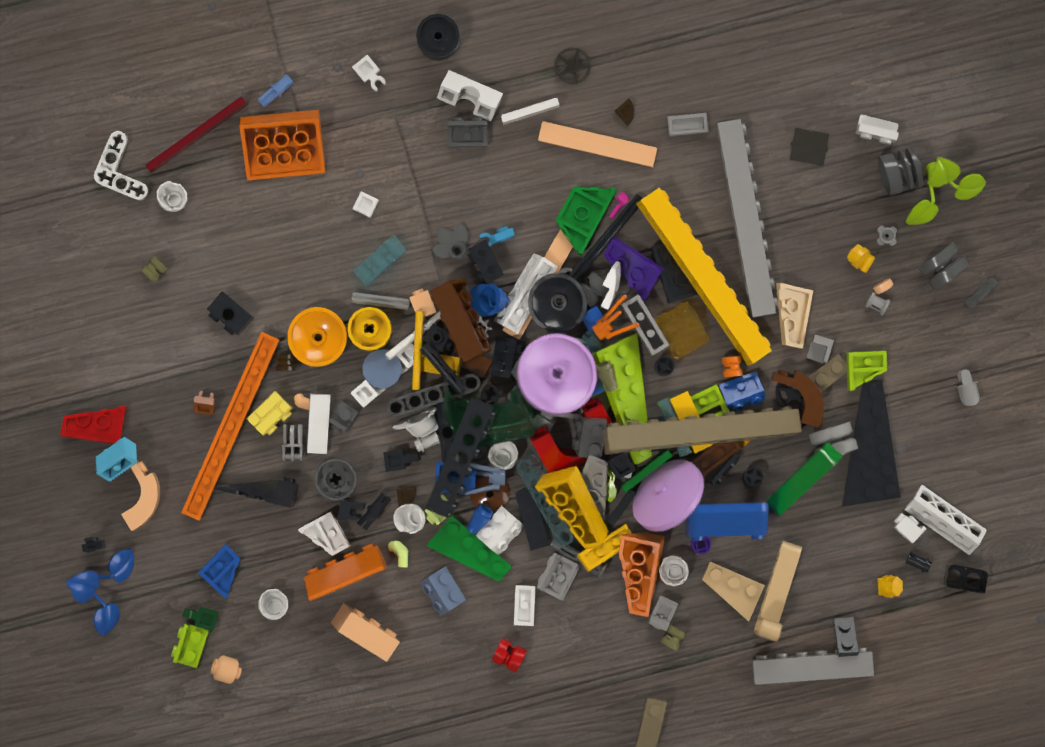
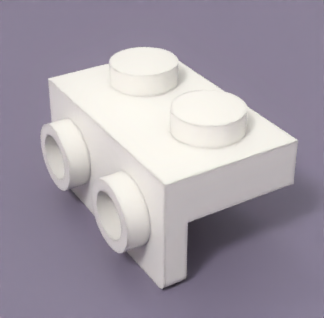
(876, 128)
(500, 530)

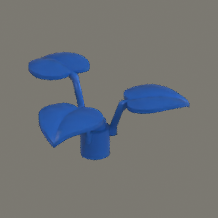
(85, 583)

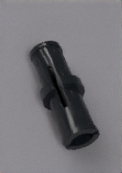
(373, 511)

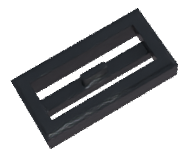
(621, 507)

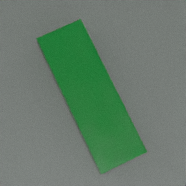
(646, 471)

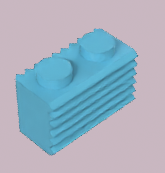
(116, 459)

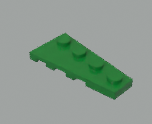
(468, 549)

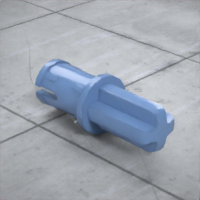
(276, 90)

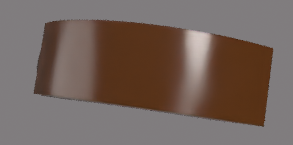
(812, 399)

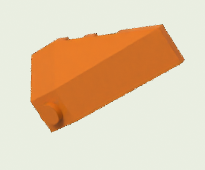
(640, 563)

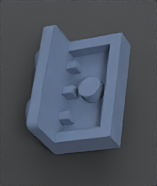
(442, 591)

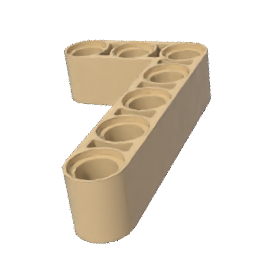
(777, 591)

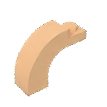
(148, 501)

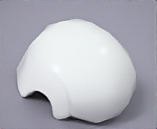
(171, 196)
(503, 455)
(409, 518)
(673, 570)
(273, 604)

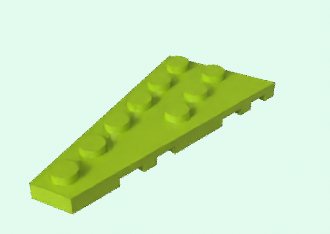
(629, 398)

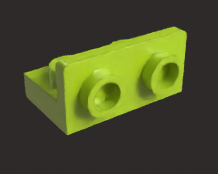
(190, 645)

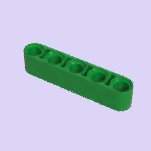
(803, 479)

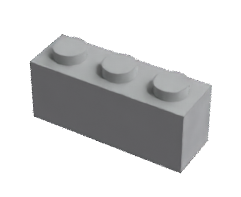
(648, 329)

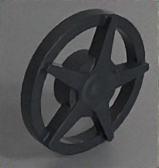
(792, 394)

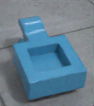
(501, 235)

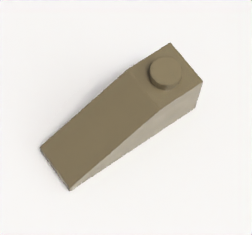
(651, 722)

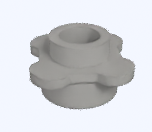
(890, 231)

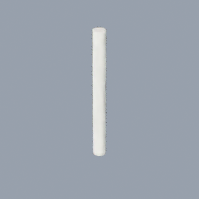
(410, 338)

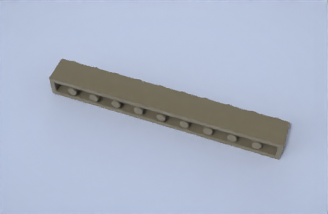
(701, 431)

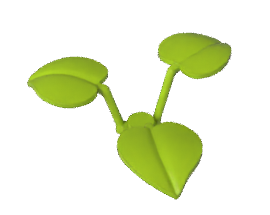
(942, 173)

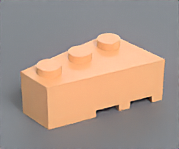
(365, 632)

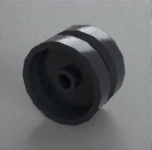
(427, 32)

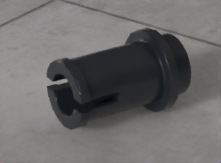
(918, 562)

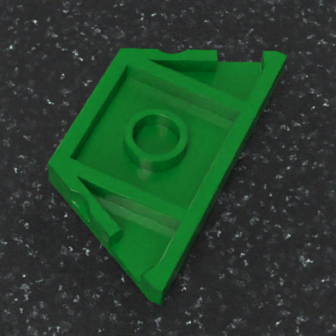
(582, 214)

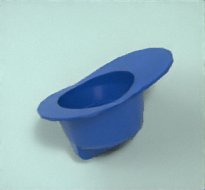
(488, 299)

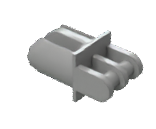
(967, 389)
(292, 455)

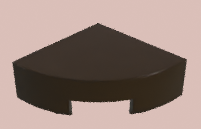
(626, 111)
(406, 495)

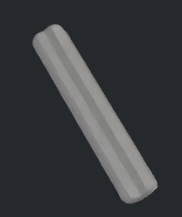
(382, 301)

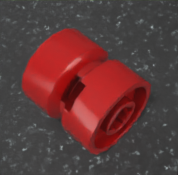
(509, 655)

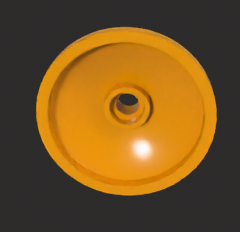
(303, 332)

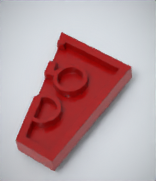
(97, 426)

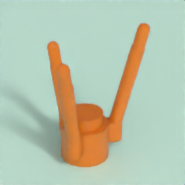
(603, 326)

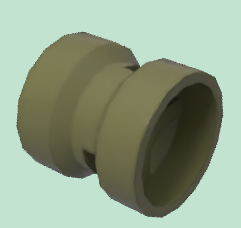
(154, 269)
(673, 638)

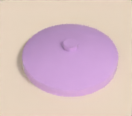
(556, 374)
(668, 495)

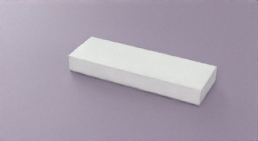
(530, 111)
(318, 423)

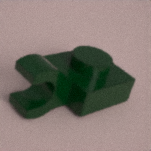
(204, 618)

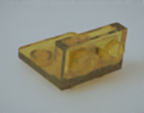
(682, 329)

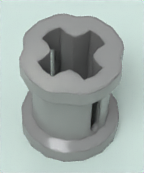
(877, 303)

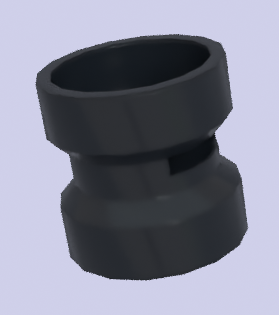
(667, 366)

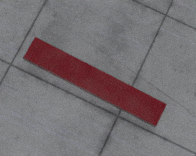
(196, 134)

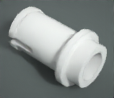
(426, 442)

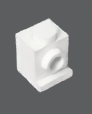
(908, 527)

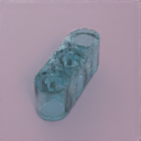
(379, 260)

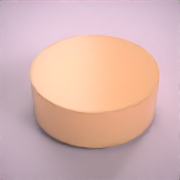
(883, 286)

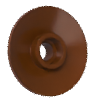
(499, 498)

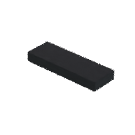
(532, 521)

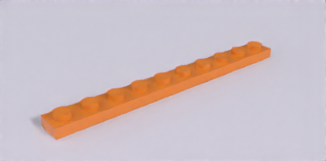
(230, 426)

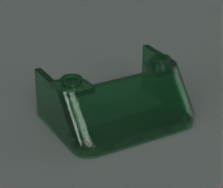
(511, 420)

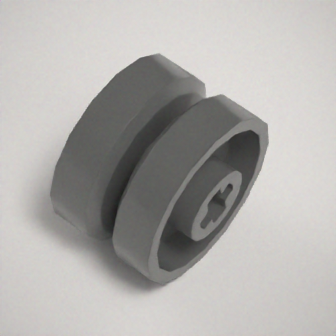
(944, 266)

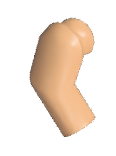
(301, 401)

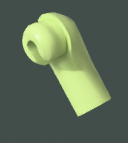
(401, 551)

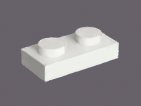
(524, 605)

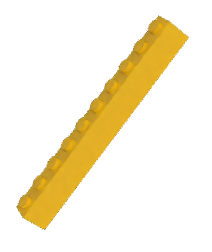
(704, 277)

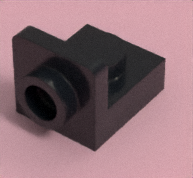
(620, 464)

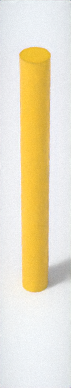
(417, 353)

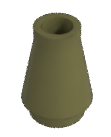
(607, 375)

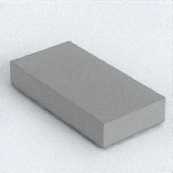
(687, 124)

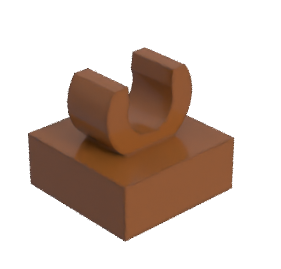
(204, 404)

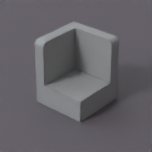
(820, 349)

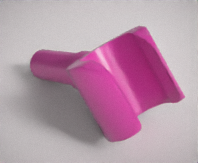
(623, 199)

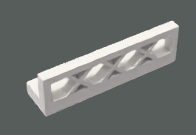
(517, 308)
(945, 523)

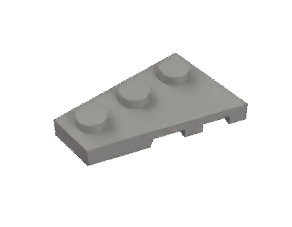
(595, 478)

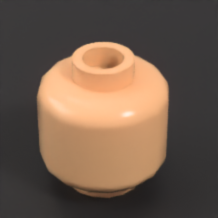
(225, 669)

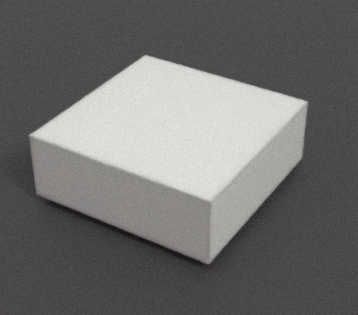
(365, 204)

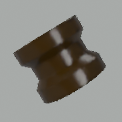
(285, 362)

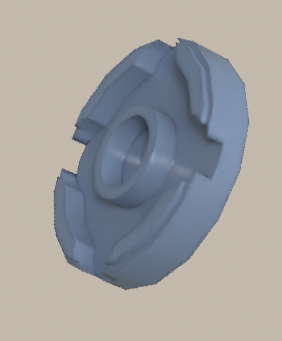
(380, 371)

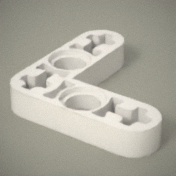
(112, 168)

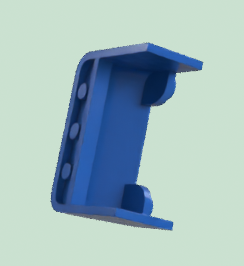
(727, 520)

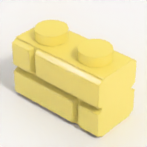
(270, 413)

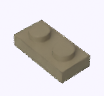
(829, 372)

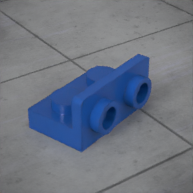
(742, 392)

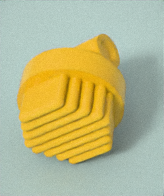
(860, 258)
(889, 586)

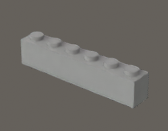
(811, 667)

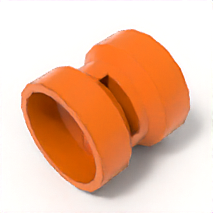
(732, 366)

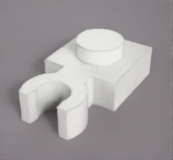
(367, 71)

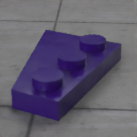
(635, 267)

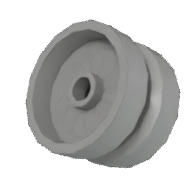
(834, 437)

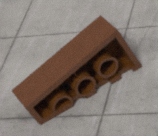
(461, 319)

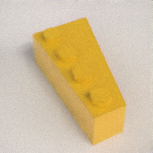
(575, 505)

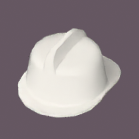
(420, 424)

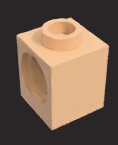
(422, 301)

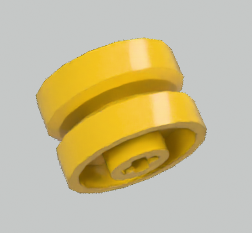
(358, 329)

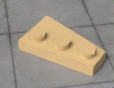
(793, 313)
(734, 588)

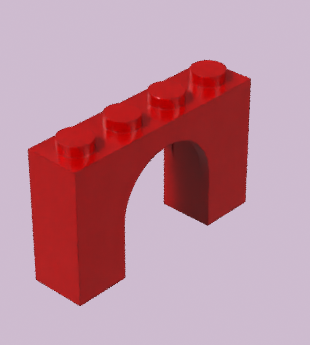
(557, 458)

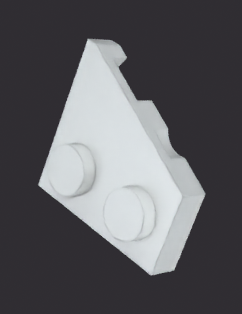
(326, 533)

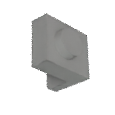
(663, 613)

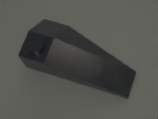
(273, 491)

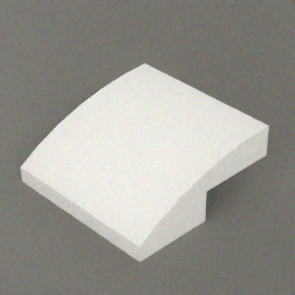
(612, 282)

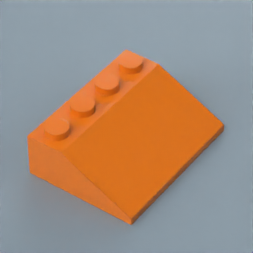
(282, 145)
(344, 572)

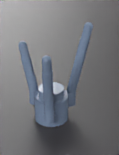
(495, 476)

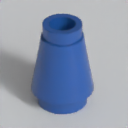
(479, 519)

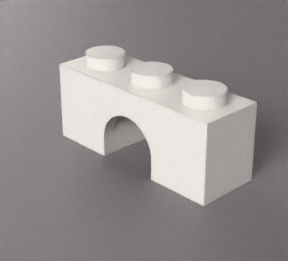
(459, 87)

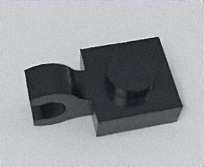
(396, 460)
(92, 544)

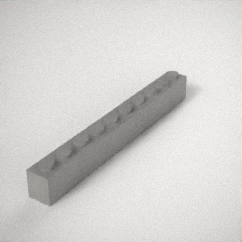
(746, 218)

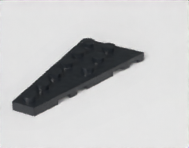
(871, 466)

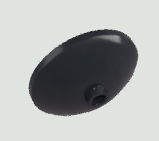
(544, 305)

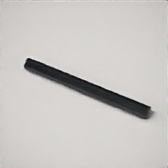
(606, 238)

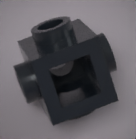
(440, 339)

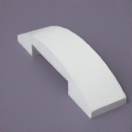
(366, 393)

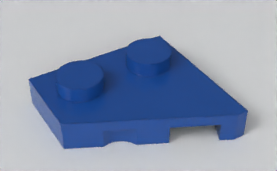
(221, 570)

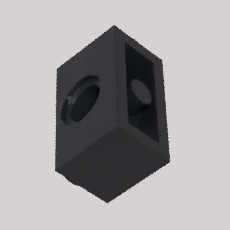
(221, 305)

